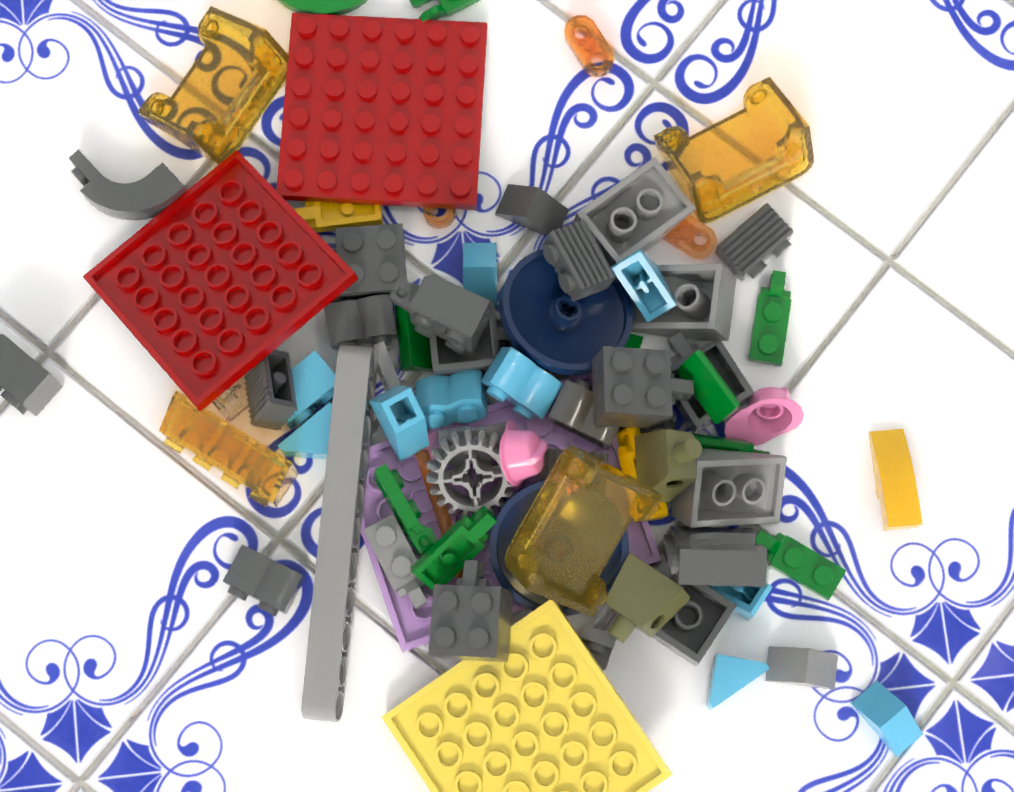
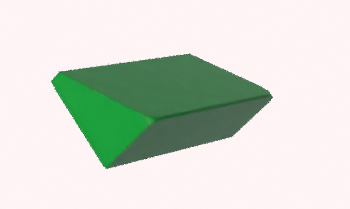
(413, 347)
(709, 387)

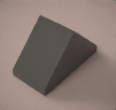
(531, 209)

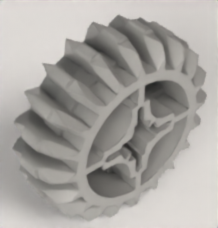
(459, 473)

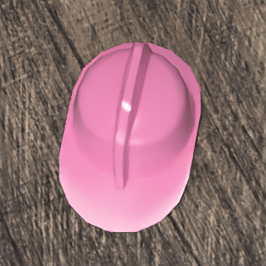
(765, 417)
(521, 454)

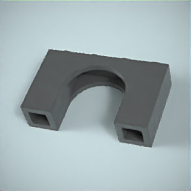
(715, 556)

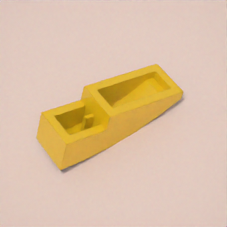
(895, 480)

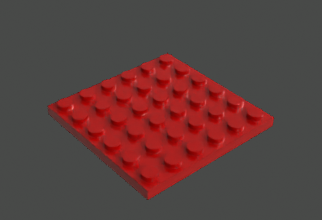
(383, 111)
(220, 279)

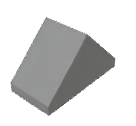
(802, 667)

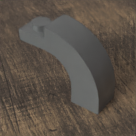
(127, 200)

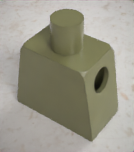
(667, 461)
(642, 599)

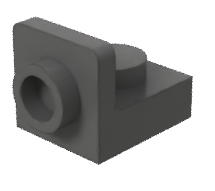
(599, 644)

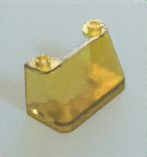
(223, 88)
(741, 154)
(576, 529)

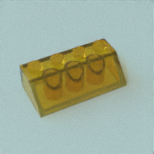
(228, 450)

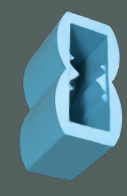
(521, 383)
(452, 398)

